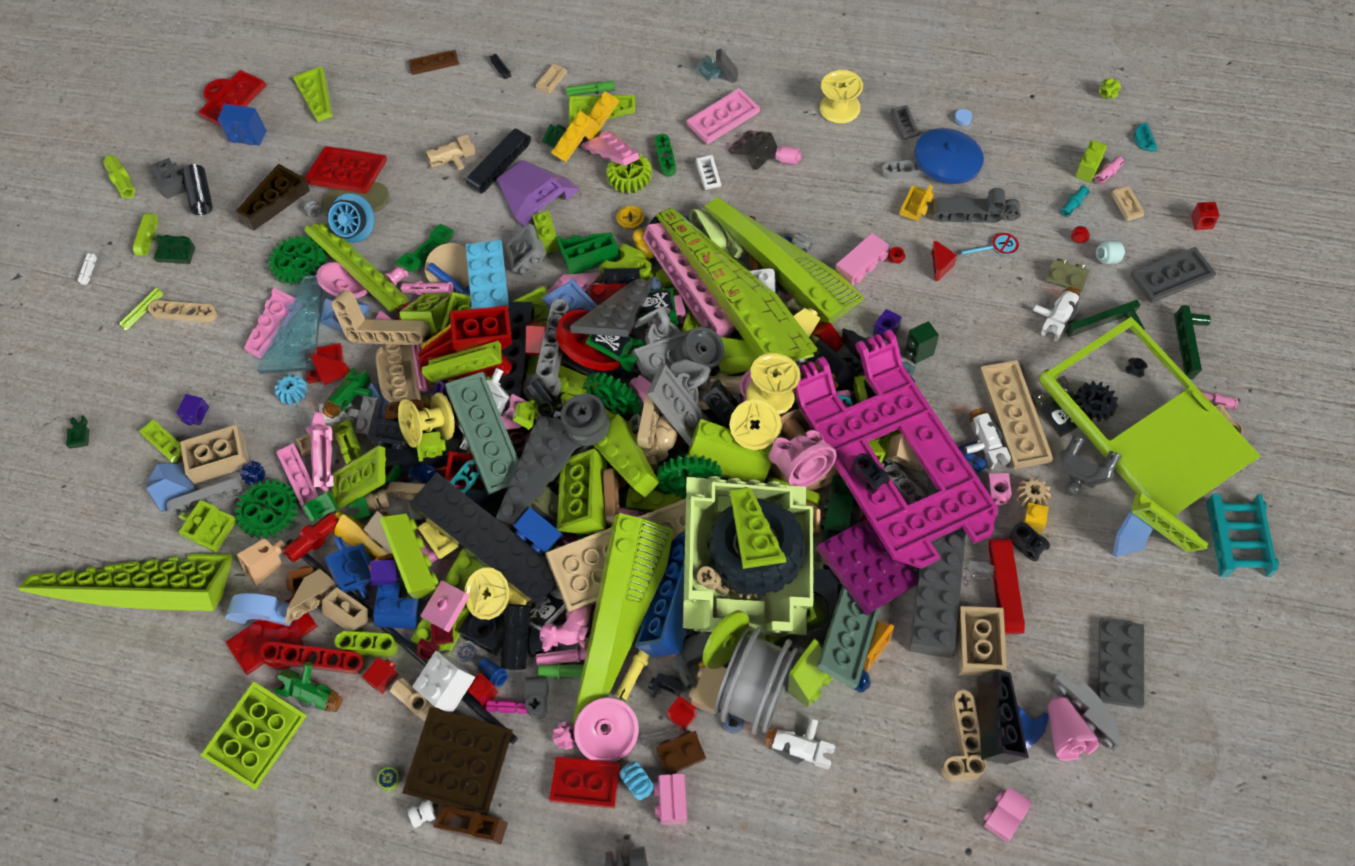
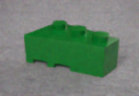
(587, 252)

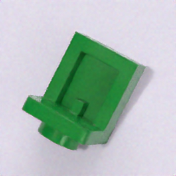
(320, 506)

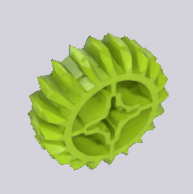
(639, 175)

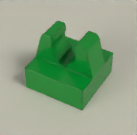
(364, 512)

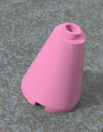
(1069, 730)

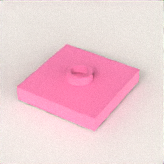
(445, 606)

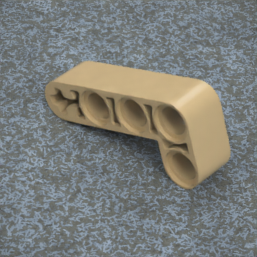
(963, 735)

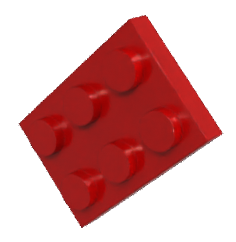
(585, 782)

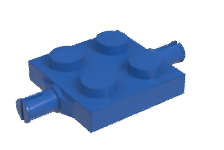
(350, 568)

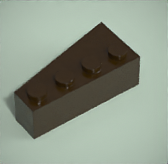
(272, 196)

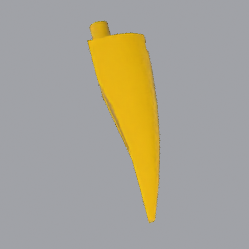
(352, 533)

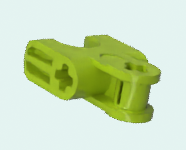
(630, 258)

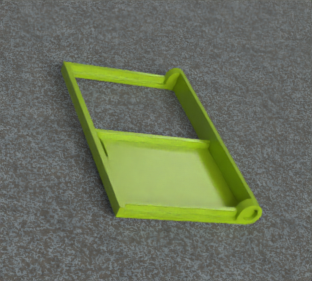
(1173, 451)

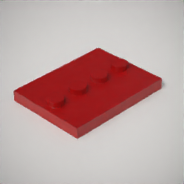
(345, 169)

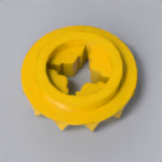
(624, 214)

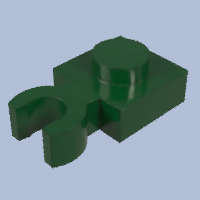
(79, 434)

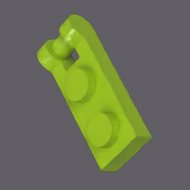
(162, 440)

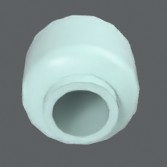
(1110, 252)

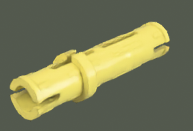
(632, 674)

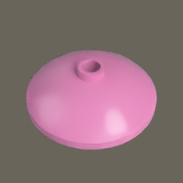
(335, 278)
(613, 742)

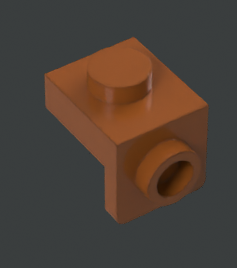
(296, 578)

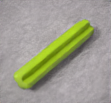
(140, 309)

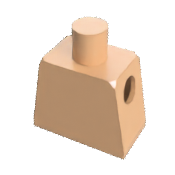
(261, 560)

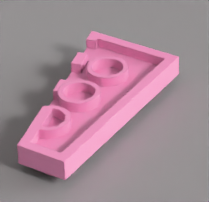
(268, 323)

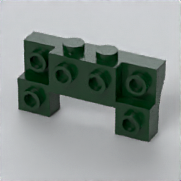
(838, 509)

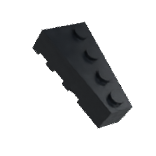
(999, 719)

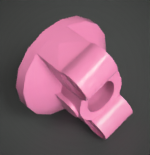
(803, 458)

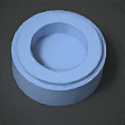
(963, 117)

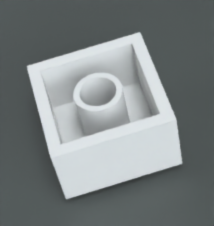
(443, 682)

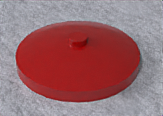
(575, 344)

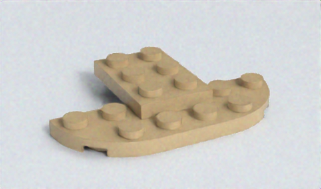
(397, 373)

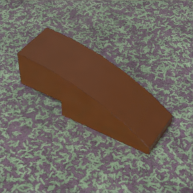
(470, 824)

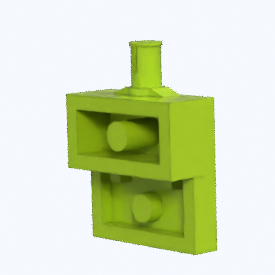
(206, 526)

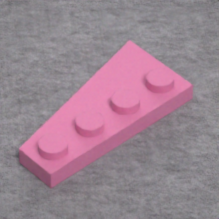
(611, 147)

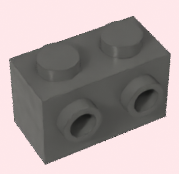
(168, 178)

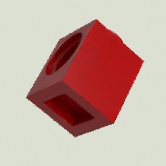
(1205, 215)

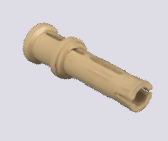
(709, 583)

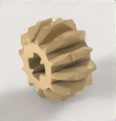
(1028, 487)

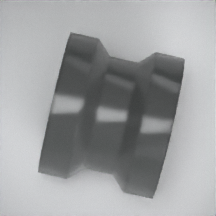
(1012, 210)

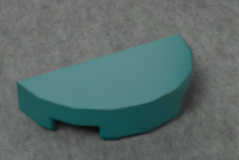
(1144, 138)

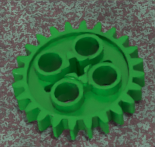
(296, 259)
(613, 395)
(674, 474)
(276, 494)

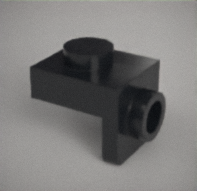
(668, 683)

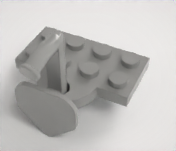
(660, 342)
(678, 395)

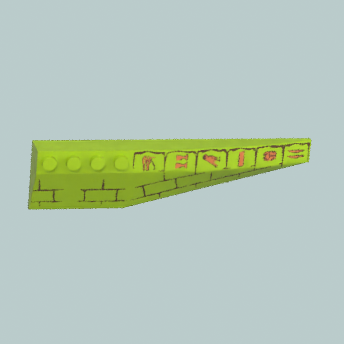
(746, 300)

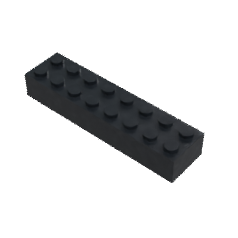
(485, 539)

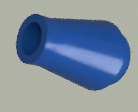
(493, 672)

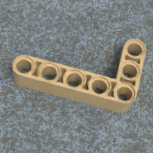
(366, 331)

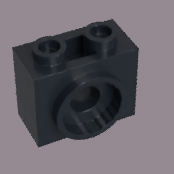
(490, 641)

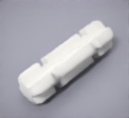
(87, 269)

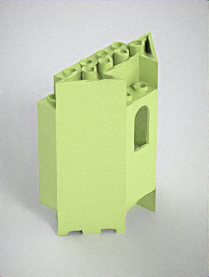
(776, 612)

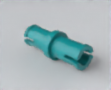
(1074, 201)

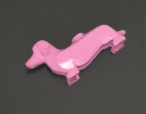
(320, 452)
(572, 631)

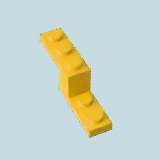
(585, 126)

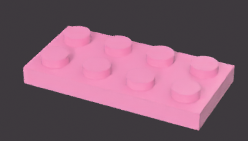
(723, 116)

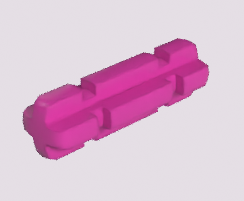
(506, 706)

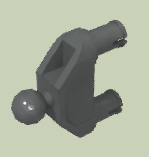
(1084, 471)
(690, 655)

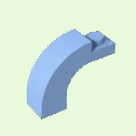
(257, 606)

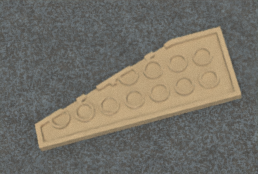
(581, 563)

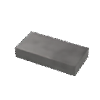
(726, 65)

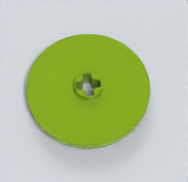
(724, 639)

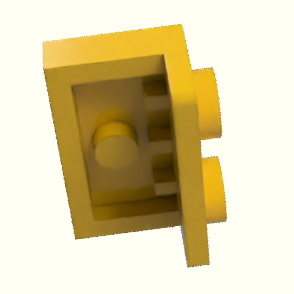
(916, 202)

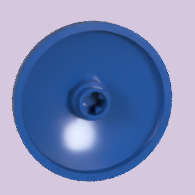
(948, 156)

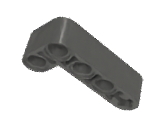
(971, 209)

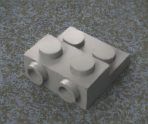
(525, 250)

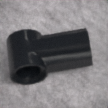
(546, 401)

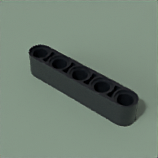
(498, 160)

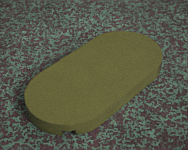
(376, 197)

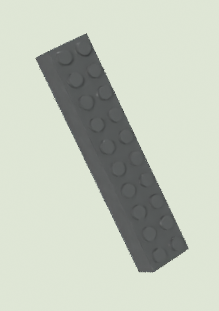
(939, 595)

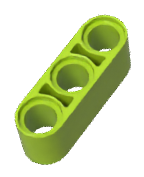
(375, 648)

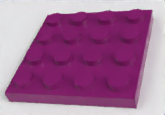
(866, 567)

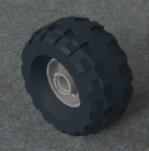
(726, 556)

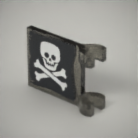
(1053, 412)

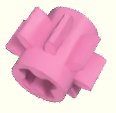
(564, 735)

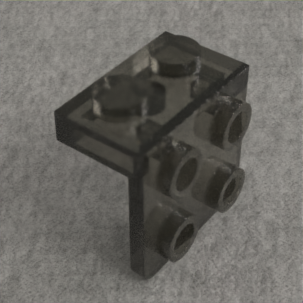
(757, 147)

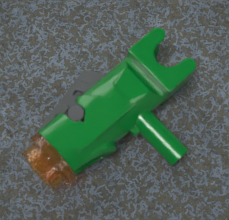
(346, 392)
(309, 693)

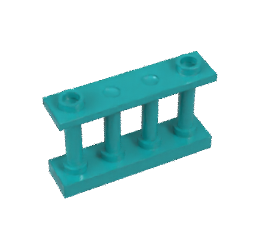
(1224, 545)

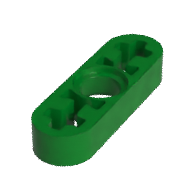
(665, 160)

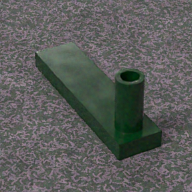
(1126, 310)
(1187, 341)

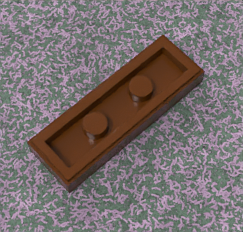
(433, 62)

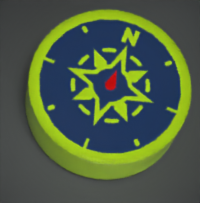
(388, 779)

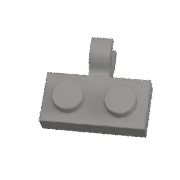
(366, 416)

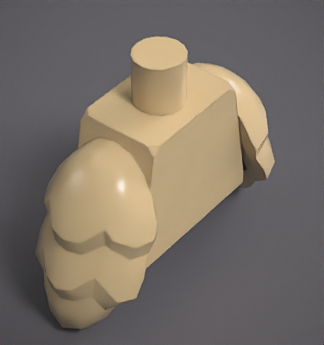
(663, 441)

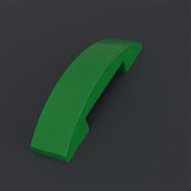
(417, 260)

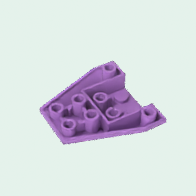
(532, 188)

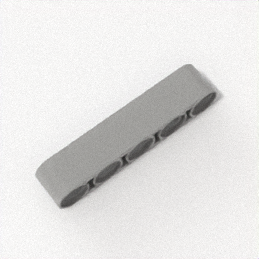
(549, 349)

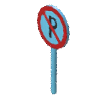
(1002, 243)

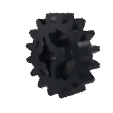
(1096, 401)

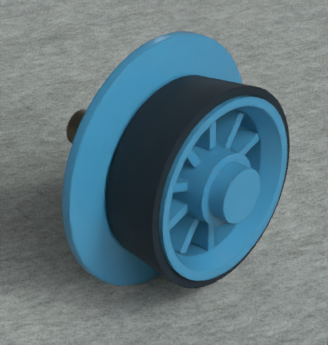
(351, 217)

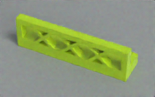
(463, 362)
(1167, 524)

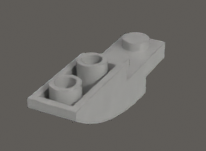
(1094, 710)

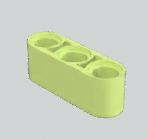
(708, 225)

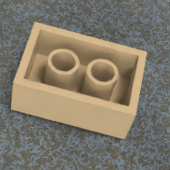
(214, 454)
(981, 640)

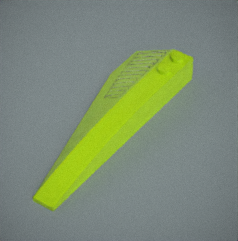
(799, 273)

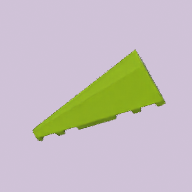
(738, 356)

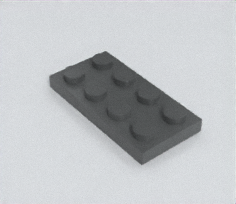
(1173, 274)
(1121, 663)

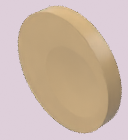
(452, 260)

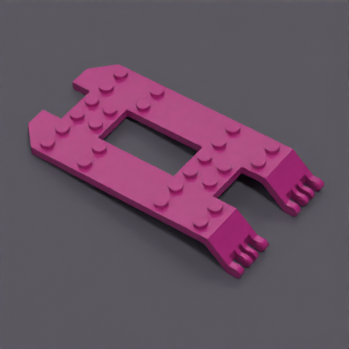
(897, 405)

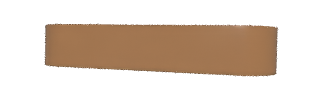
(611, 495)

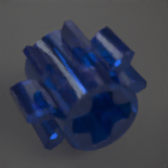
(252, 472)

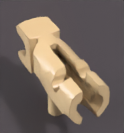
(451, 152)

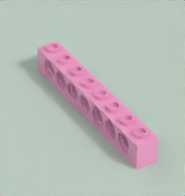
(687, 281)

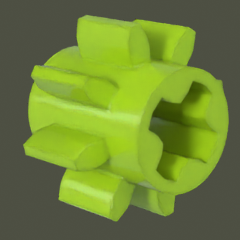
(1109, 88)

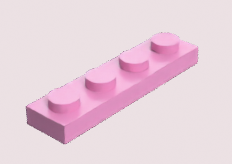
(297, 474)

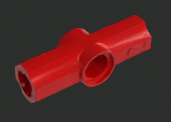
(311, 537)

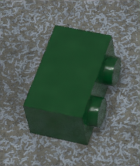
(921, 342)

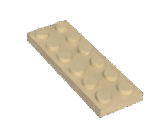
(1016, 414)

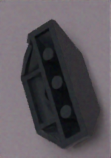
(838, 366)

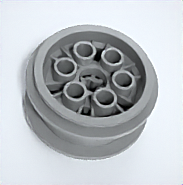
(755, 680)

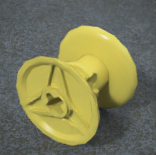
(841, 95)
(773, 381)
(413, 422)
(742, 424)
(490, 594)

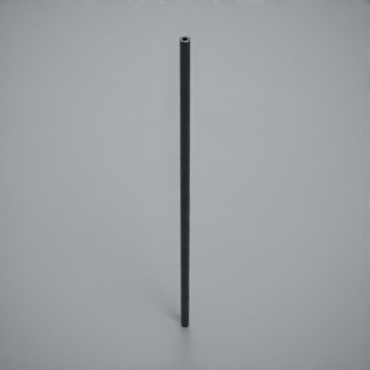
(471, 702)

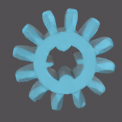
(291, 389)
(637, 780)

